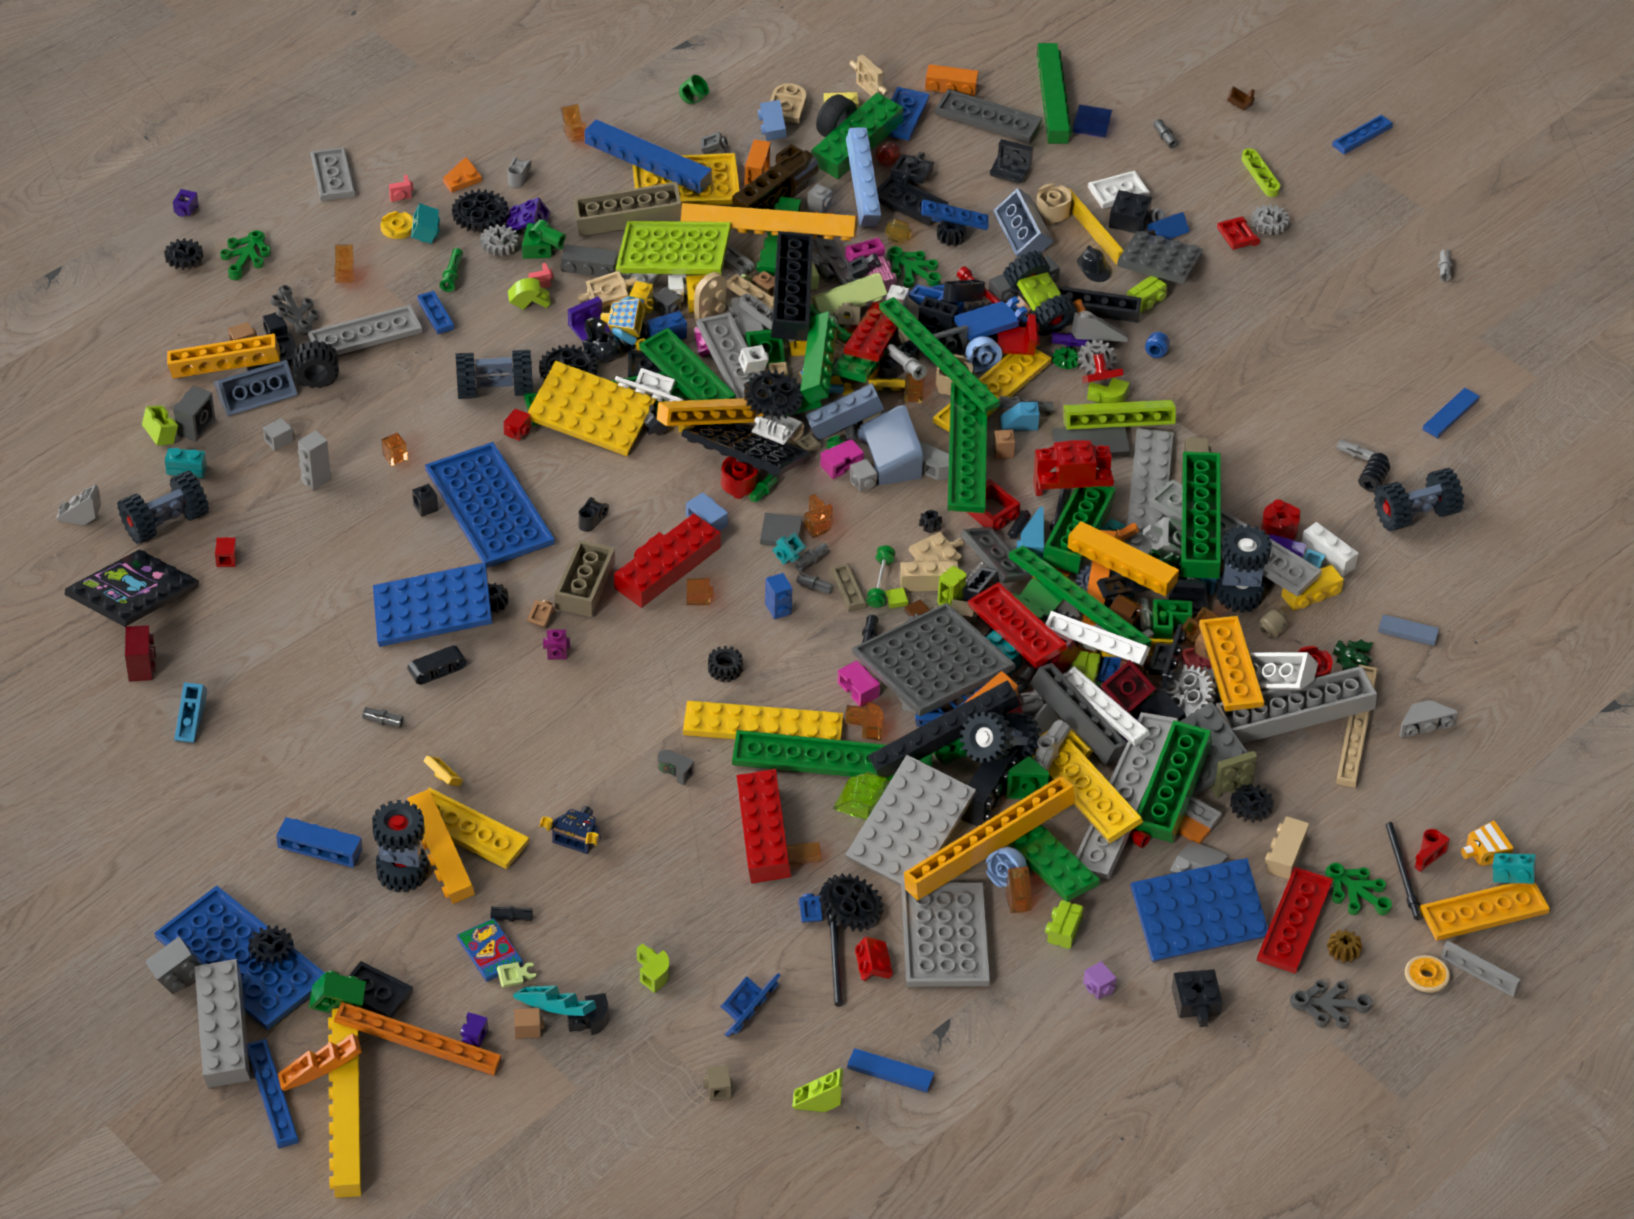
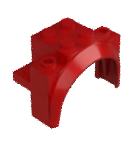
(1074, 466)

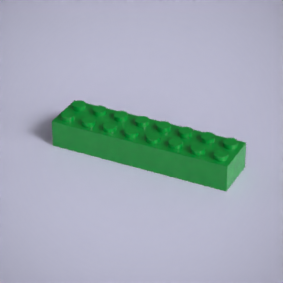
(1201, 515)

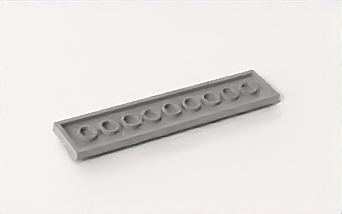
(1149, 476)
(1283, 566)
(1131, 782)

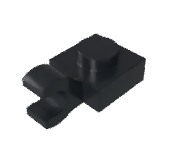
(861, 265)

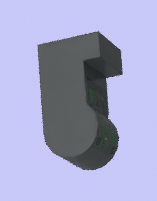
(675, 765)

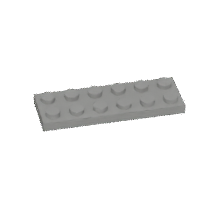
(369, 330)
(725, 347)

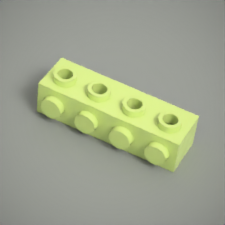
(855, 292)

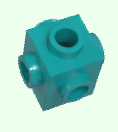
(788, 548)

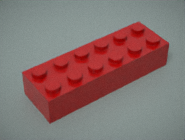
(667, 560)
(763, 826)

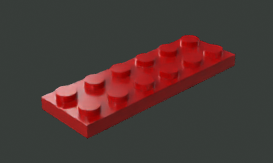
(871, 335)
(1017, 625)
(1294, 920)

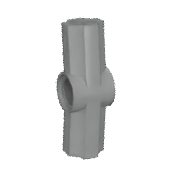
(1050, 742)

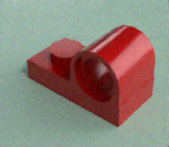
(1433, 846)

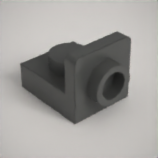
(713, 142)

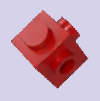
(517, 424)

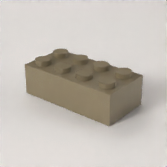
(585, 578)

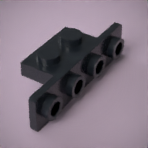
(1166, 657)

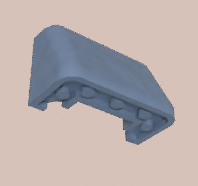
(893, 446)

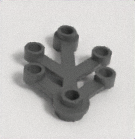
(302, 325)
(1328, 1003)

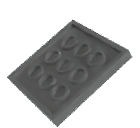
(1160, 257)
(1224, 744)

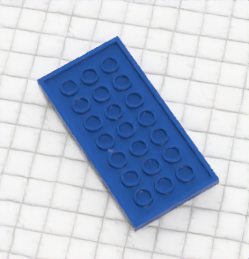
(489, 504)
(220, 932)

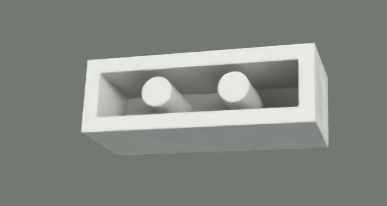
(1336, 551)

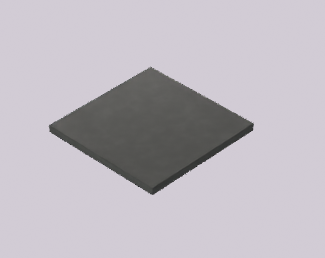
(933, 659)

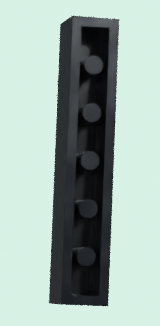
(1106, 304)

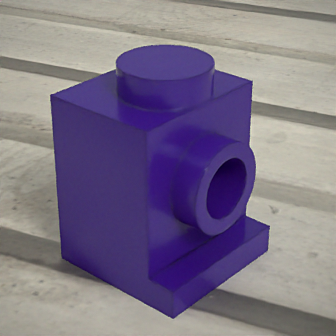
(185, 207)
(474, 1030)

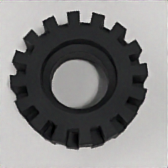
(725, 672)

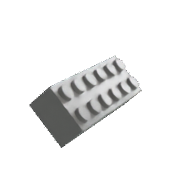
(222, 1023)

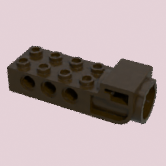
(785, 179)

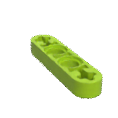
(1257, 173)

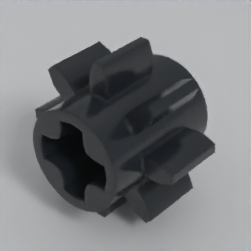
(930, 521)

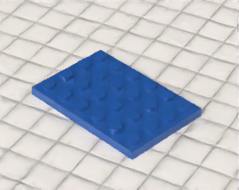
(432, 604)
(1199, 909)

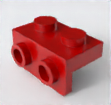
(873, 958)

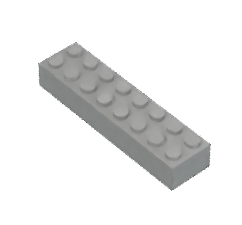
(1292, 709)

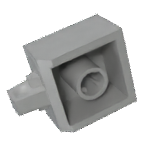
(1165, 536)

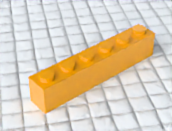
(705, 412)
(1123, 558)
(442, 850)

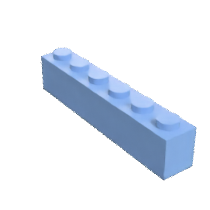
(863, 177)

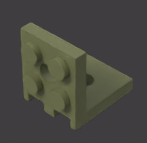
(1234, 773)

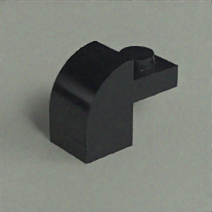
(595, 1020)

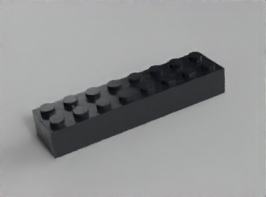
(792, 286)

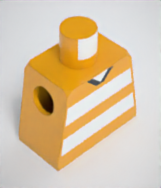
(1486, 842)

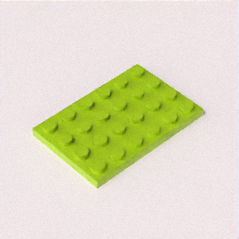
(673, 247)

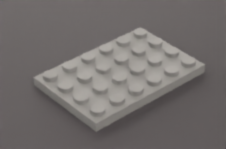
(910, 820)
(945, 937)

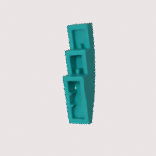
(551, 1000)

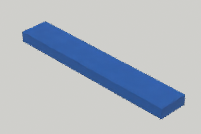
(271, 1094)

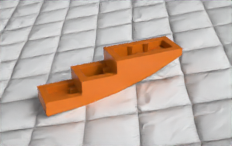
(314, 1065)

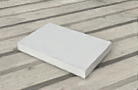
(1107, 189)

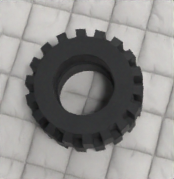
(315, 364)

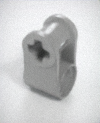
(518, 172)

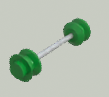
(877, 596)

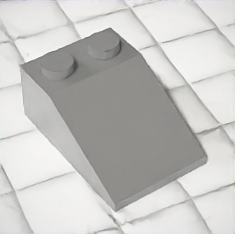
(1197, 856)

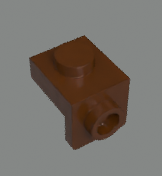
(1240, 99)

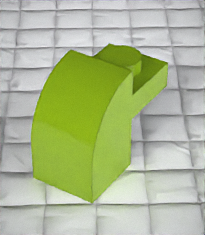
(526, 291)
(1115, 392)
(655, 967)

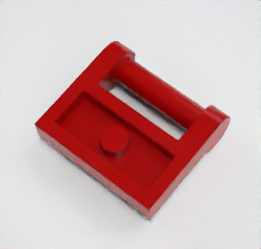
(1233, 234)

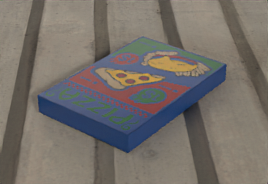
(488, 948)

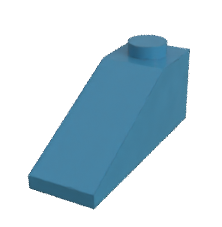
(1033, 534)
(190, 712)

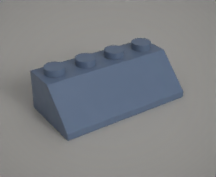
(1022, 224)
(255, 388)
(845, 411)

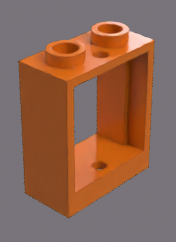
(758, 160)

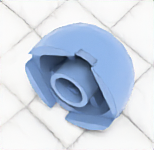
(983, 353)
(1002, 860)

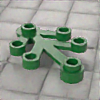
(254, 238)
(896, 255)
(1357, 887)

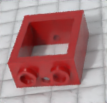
(999, 520)

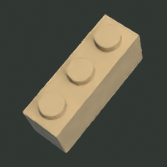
(922, 575)
(1286, 847)

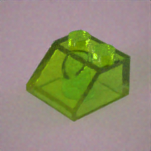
(861, 795)

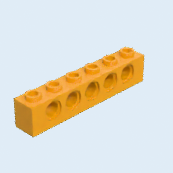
(223, 356)

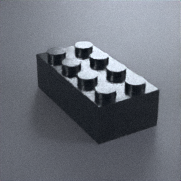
(990, 785)

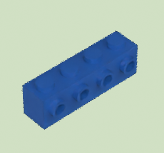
(319, 842)

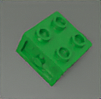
(1039, 599)

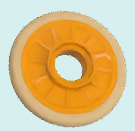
(1431, 984)

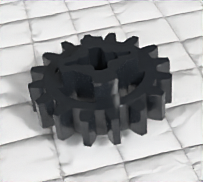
(183, 253)
(1251, 803)
(270, 945)

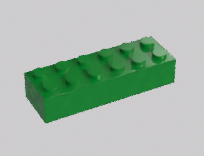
(876, 114)
(1085, 505)
(1174, 780)

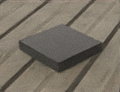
(777, 526)

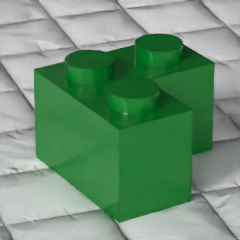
(1168, 615)
(335, 988)

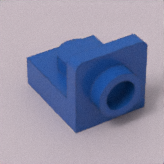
(810, 908)

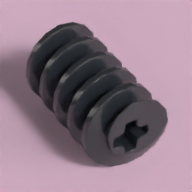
(1374, 472)

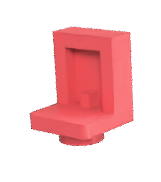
(401, 190)
(543, 276)

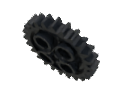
(480, 210)
(569, 356)
(773, 394)
(851, 902)

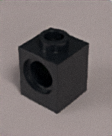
(274, 324)
(425, 500)

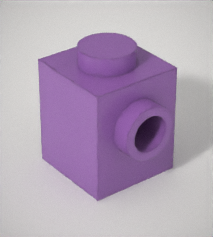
(1099, 980)

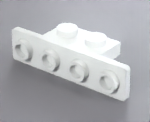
(651, 384)

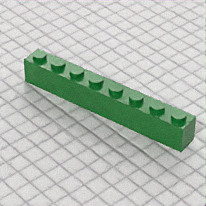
(1052, 92)

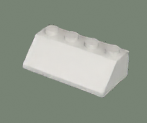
(1284, 670)

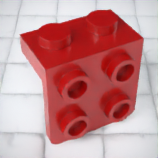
(1020, 339)

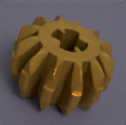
(1344, 945)

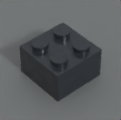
(1130, 211)

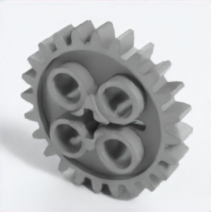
(1185, 694)

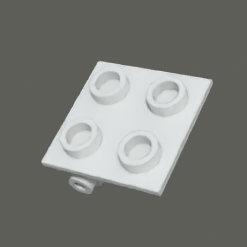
(776, 429)

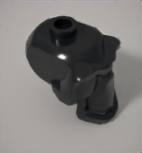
(600, 343)

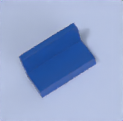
(1170, 226)

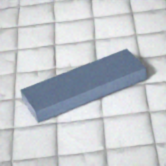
(1408, 630)

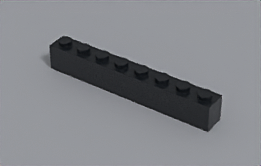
(941, 730)

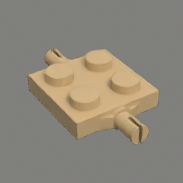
(869, 76)
(608, 287)
(936, 549)

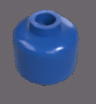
(1157, 344)

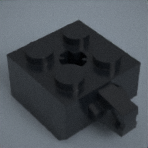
(1197, 995)

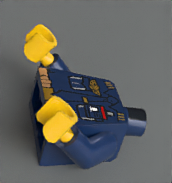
(574, 829)

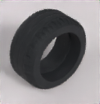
(833, 113)

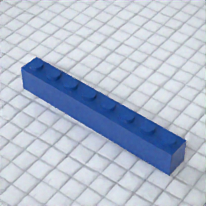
(648, 156)

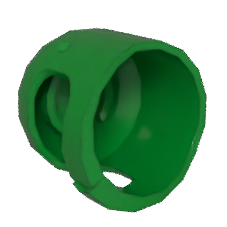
(693, 86)

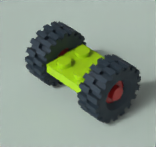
(1032, 278)

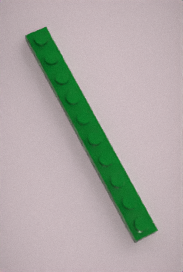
(939, 354)
(1076, 596)

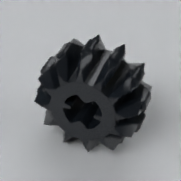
(950, 233)
(498, 597)

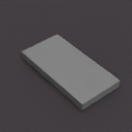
(332, 174)

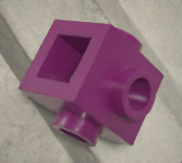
(556, 644)

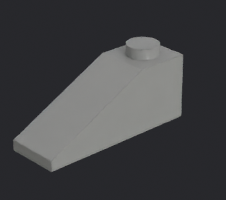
(1091, 327)

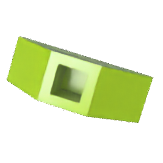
(820, 1094)

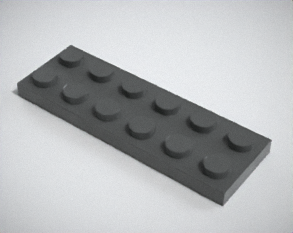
(988, 115)

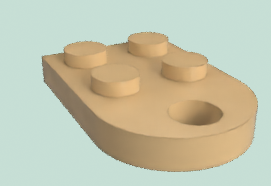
(791, 102)
(710, 296)

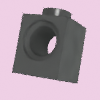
(666, 302)

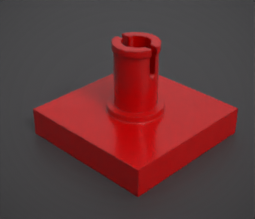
(1101, 370)

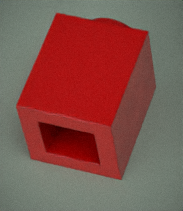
(225, 552)

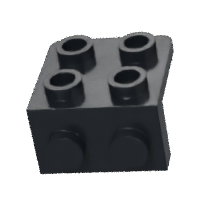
(1012, 161)

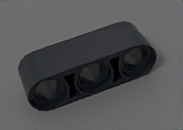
(963, 290)
(892, 369)
(437, 665)

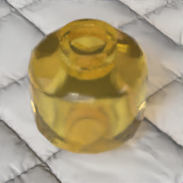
(898, 231)

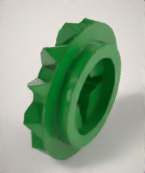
(1059, 358)

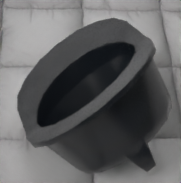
(1094, 265)
(653, 425)

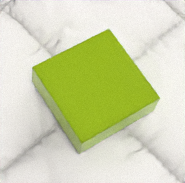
(896, 598)

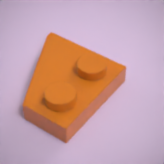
(462, 176)

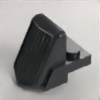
(1190, 590)

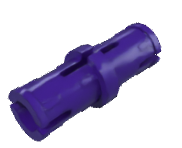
(1067, 339)

